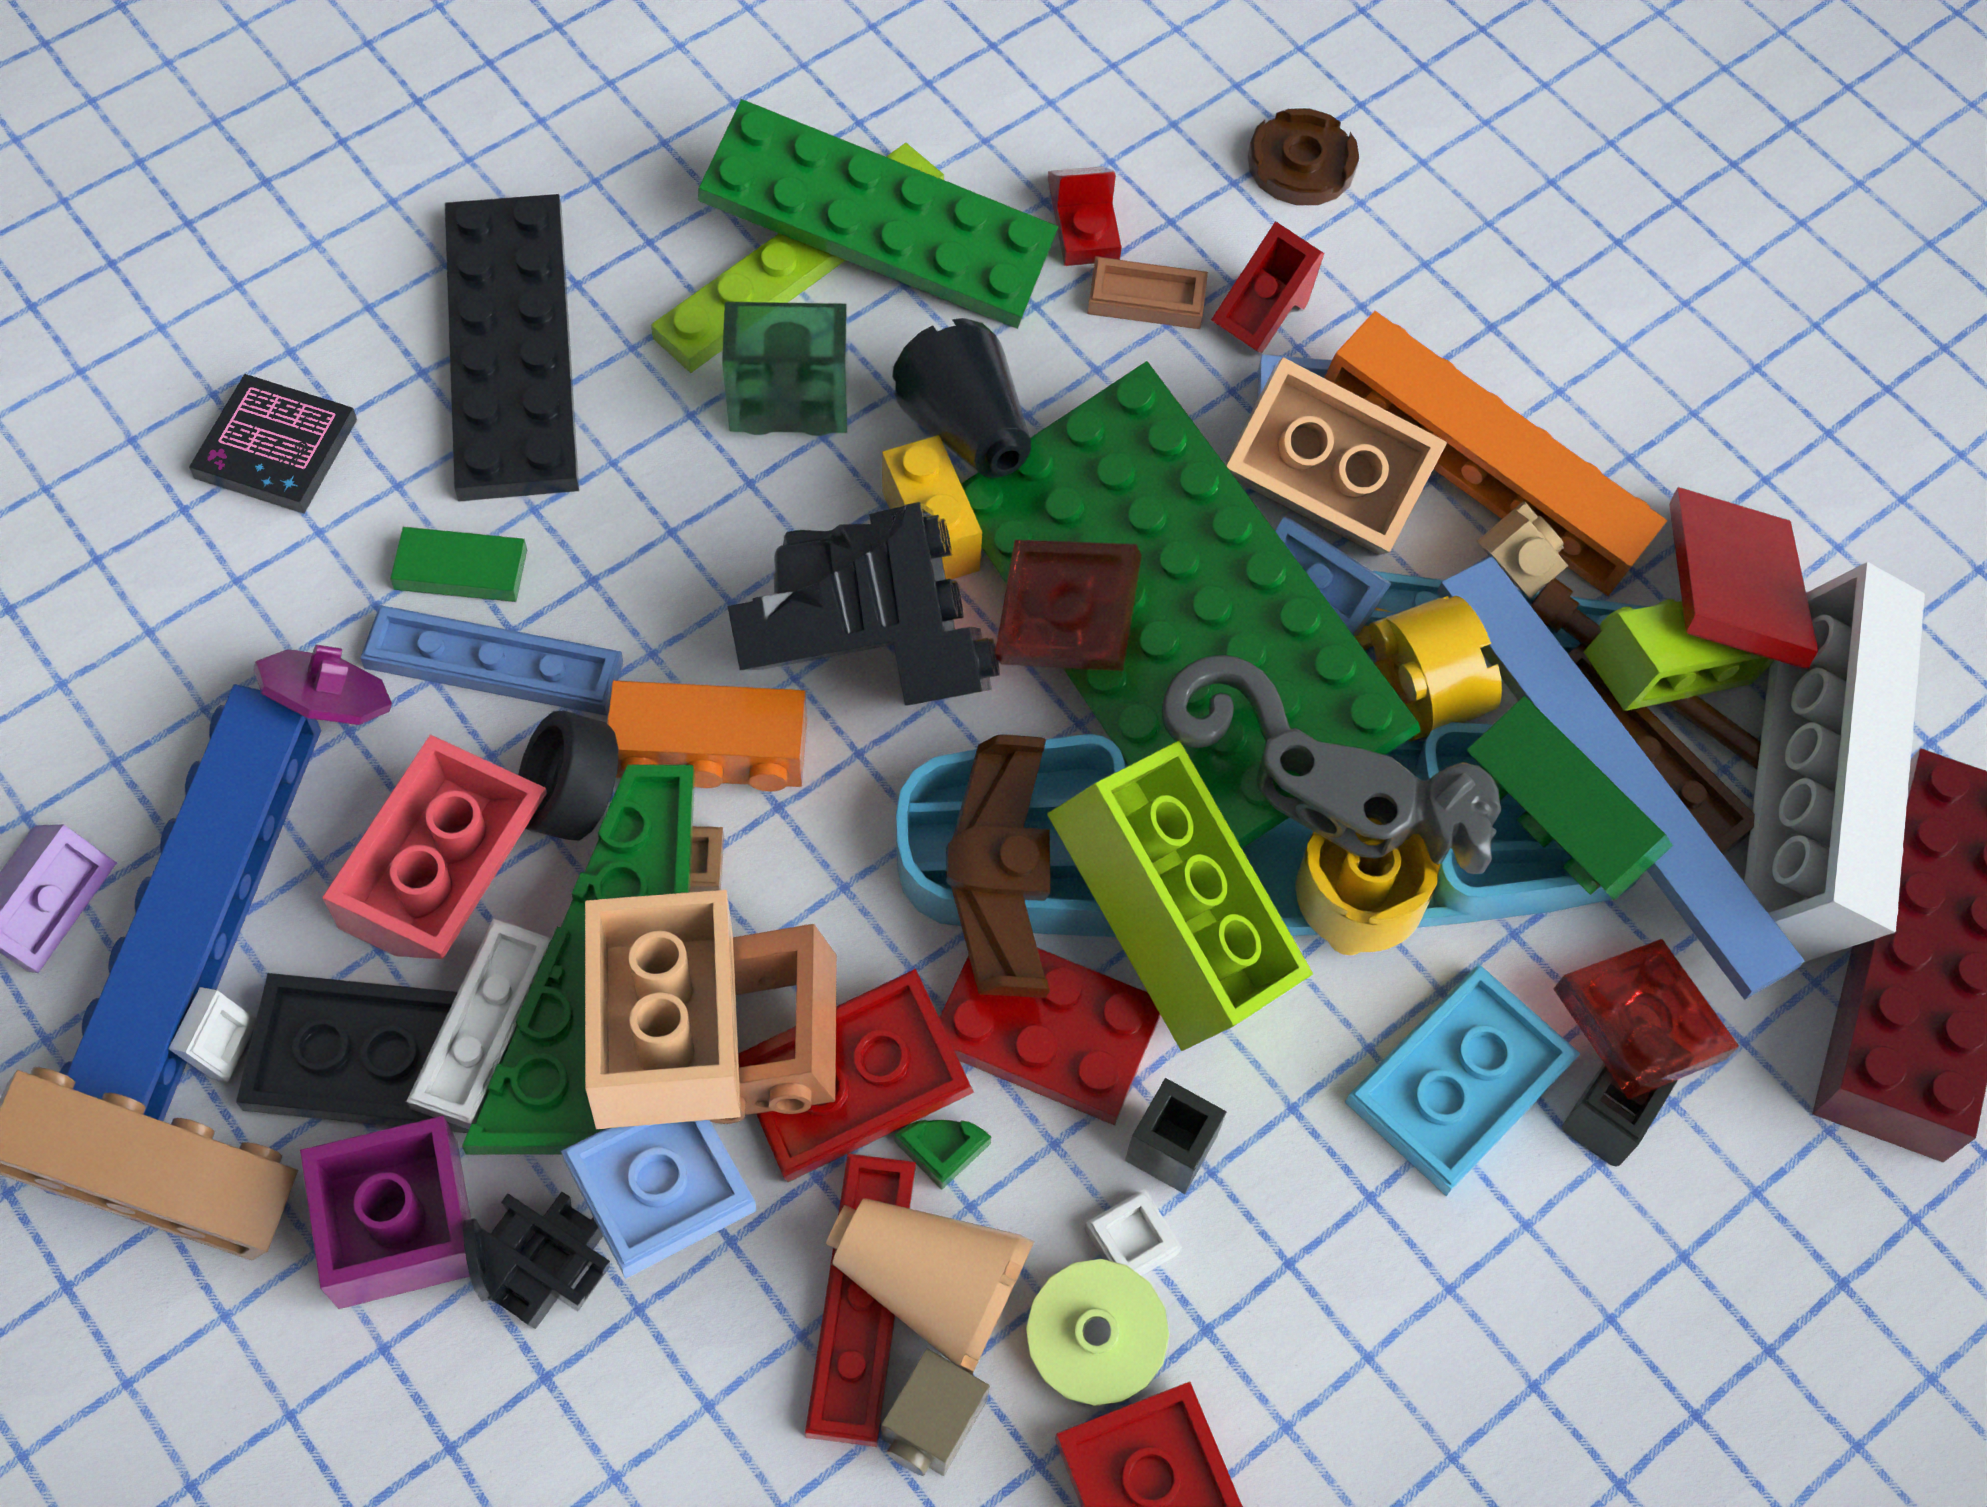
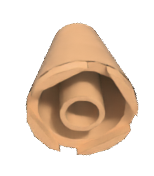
(931, 1272)

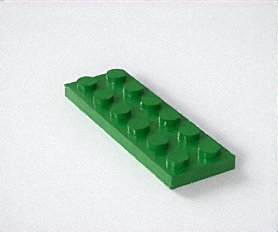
(877, 213)

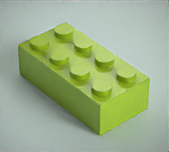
(1180, 895)

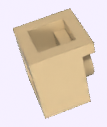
(1525, 549)

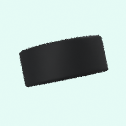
(577, 767)

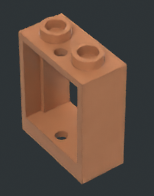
(783, 960)

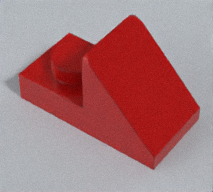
(1085, 214)
(1269, 287)

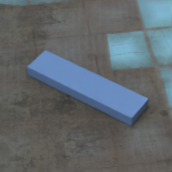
(492, 660)

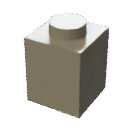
(933, 1414)

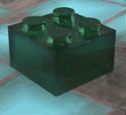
(786, 367)

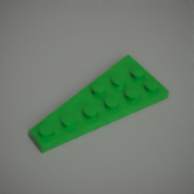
(539, 1088)

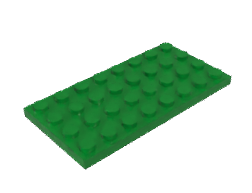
(1206, 586)

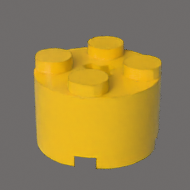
(1437, 662)
(1365, 900)

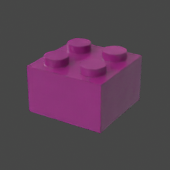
(387, 1211)

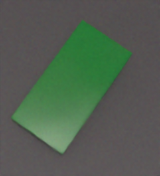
(459, 564)

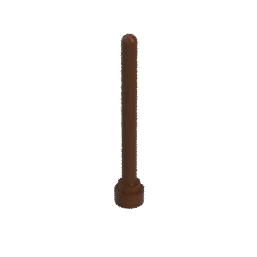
(1560, 612)

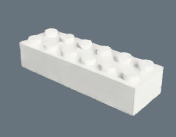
(1839, 767)

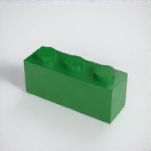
(1569, 800)

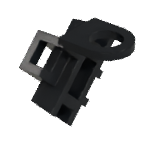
(541, 1269)

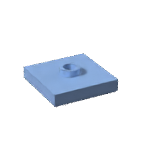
(657, 1188)

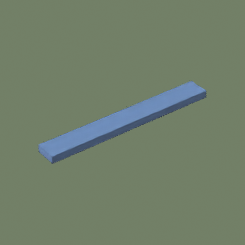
(1693, 870)

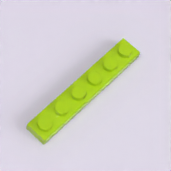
(769, 274)

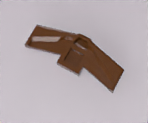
(1000, 865)

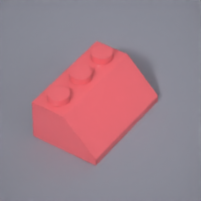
(431, 851)

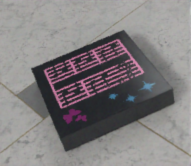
(273, 443)

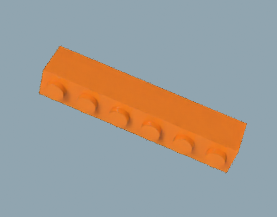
(1498, 452)

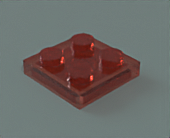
(1068, 605)
(1645, 1018)

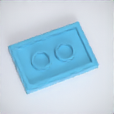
(1462, 1079)

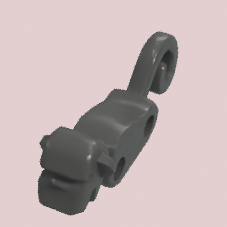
(1338, 782)

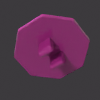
(322, 685)

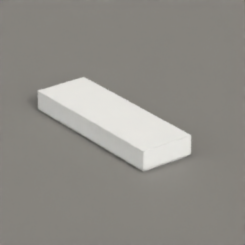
(479, 1025)

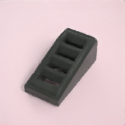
(1607, 1126)

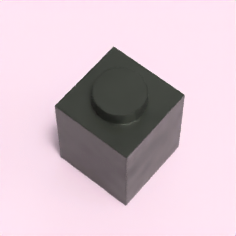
(1175, 1135)

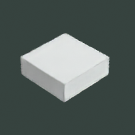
(213, 1034)
(1134, 1234)

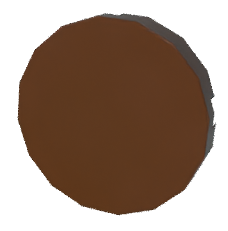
(1303, 157)

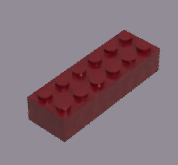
(1914, 1003)

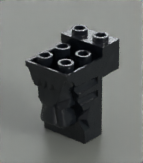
(867, 592)

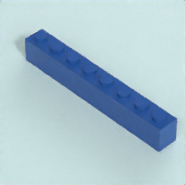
(194, 899)

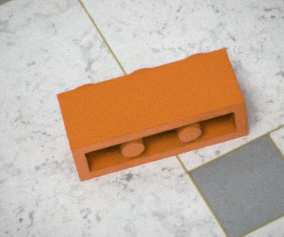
(721, 730)

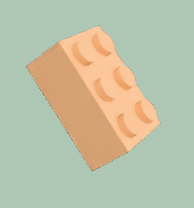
(1333, 457)
(660, 1010)

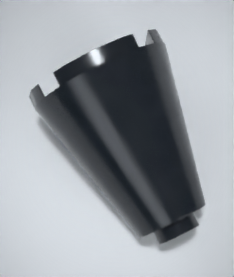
(964, 392)

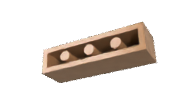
(141, 1166)

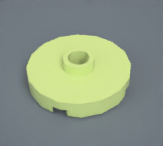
(1136, 1342)

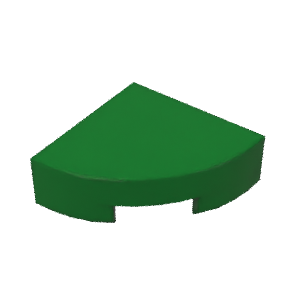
(942, 1147)

